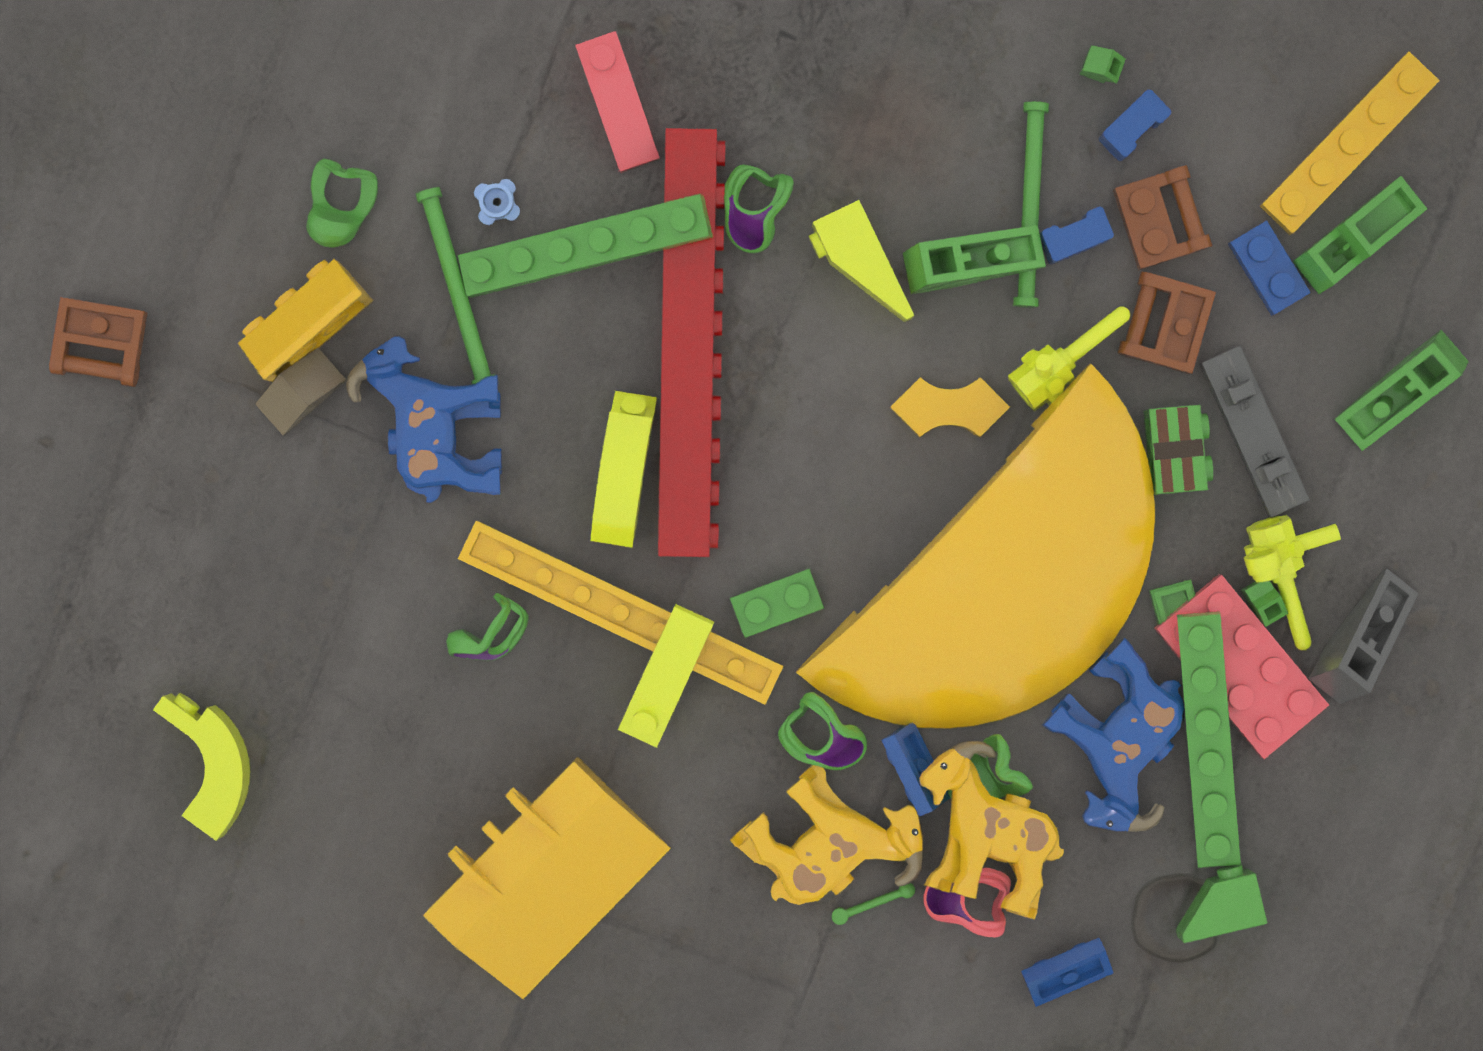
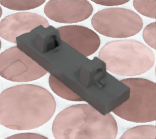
(1254, 431)

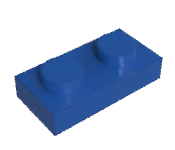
(1269, 268)
(910, 758)
(1067, 971)

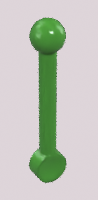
(840, 914)

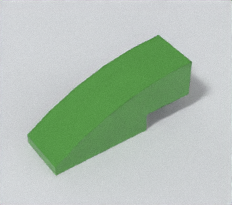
(1360, 235)

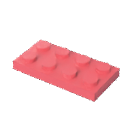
(1264, 686)

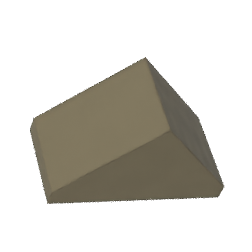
(300, 390)

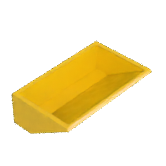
(545, 878)

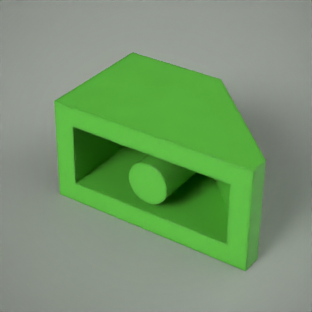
(1223, 905)

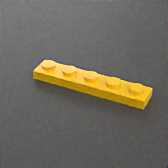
(1349, 143)

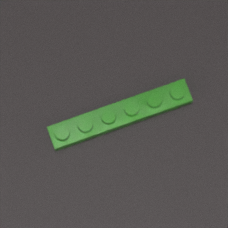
(585, 246)
(1208, 739)

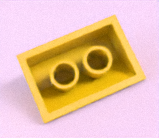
(304, 319)

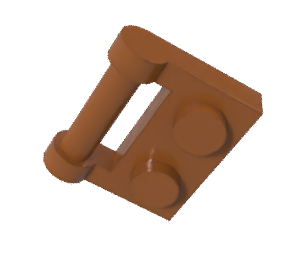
(1149, 223)
(1180, 326)
(98, 327)

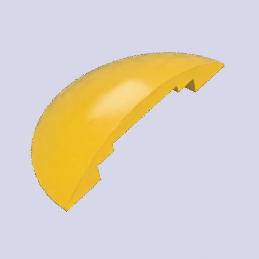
(1014, 585)

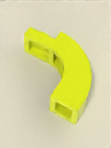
(622, 469)
(224, 758)

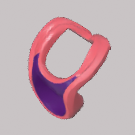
(951, 906)

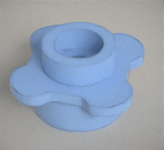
(488, 193)

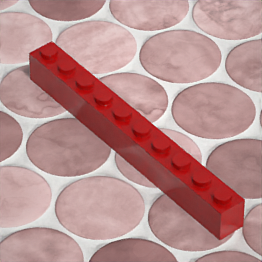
(688, 354)

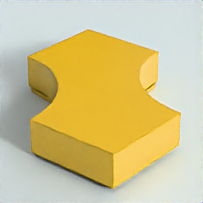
(968, 407)

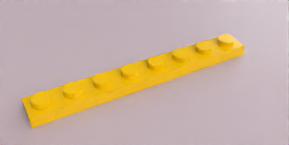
(611, 608)

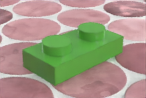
(776, 603)

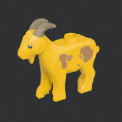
(988, 828)
(833, 845)

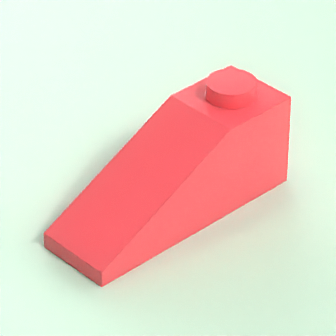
(617, 101)

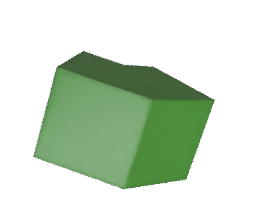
(1102, 65)
(1265, 602)

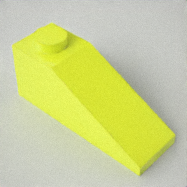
(858, 255)
(666, 675)

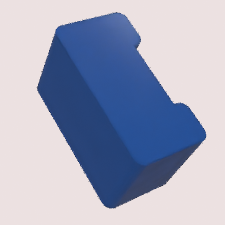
(1130, 125)
(1076, 237)

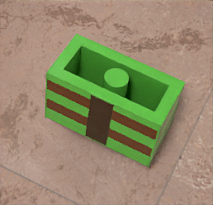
(1177, 449)

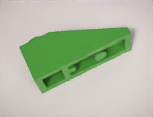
(972, 258)
(1403, 390)

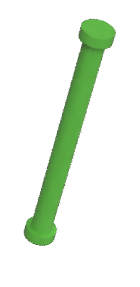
(1031, 192)
(454, 282)

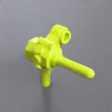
(1049, 371)
(1277, 555)

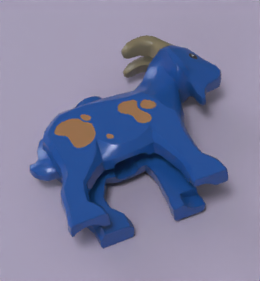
(426, 422)
(1125, 741)

